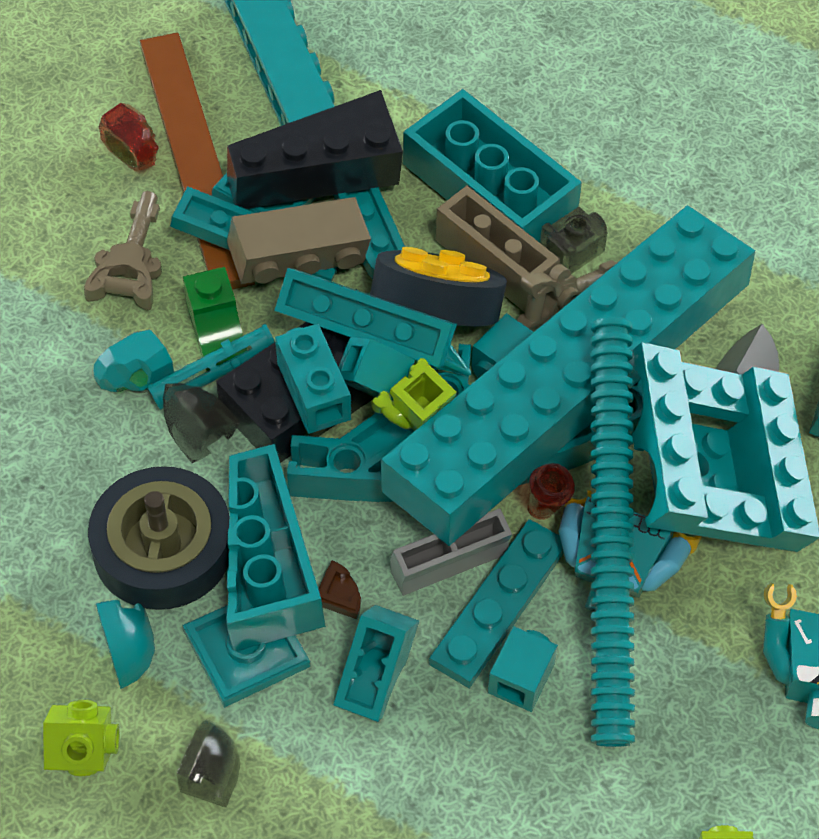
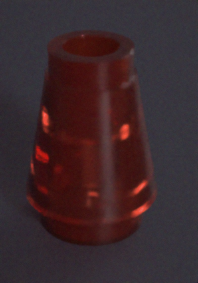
(549, 490)

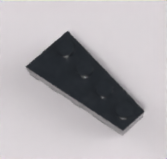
(317, 156)

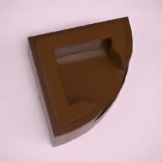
(340, 591)

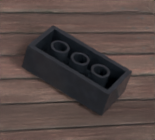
(264, 403)

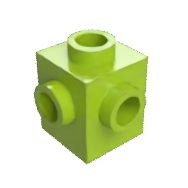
(79, 738)

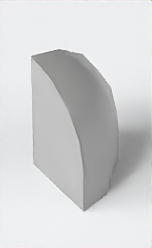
(751, 350)

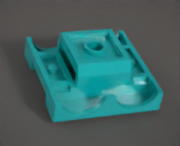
(720, 482)

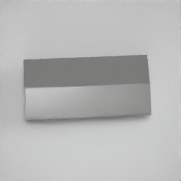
(433, 560)

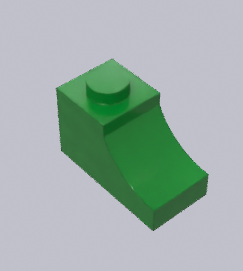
(212, 310)

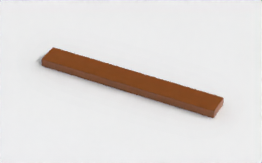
(186, 132)

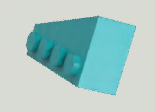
(269, 567)

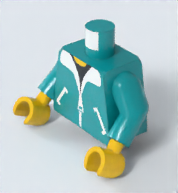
(793, 651)

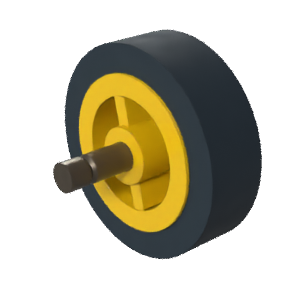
(440, 285)

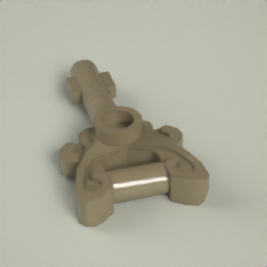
(128, 260)
(554, 291)

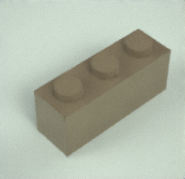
(298, 238)
(491, 239)

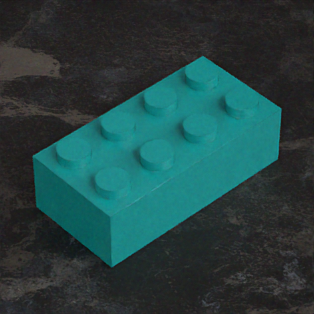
(475, 148)

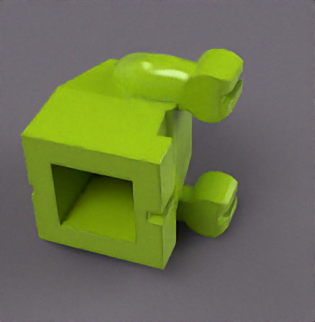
(415, 398)

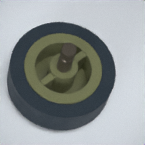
(160, 537)

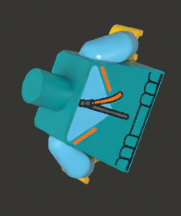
(656, 551)

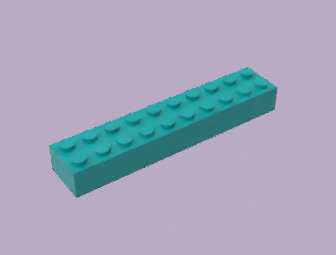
(542, 389)

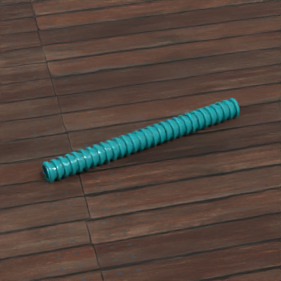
(612, 532)

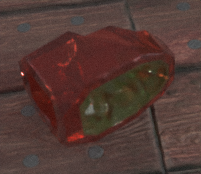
(129, 136)

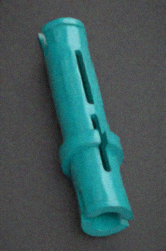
(257, 339)

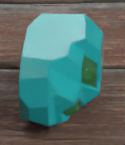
(133, 363)

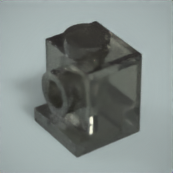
(575, 238)

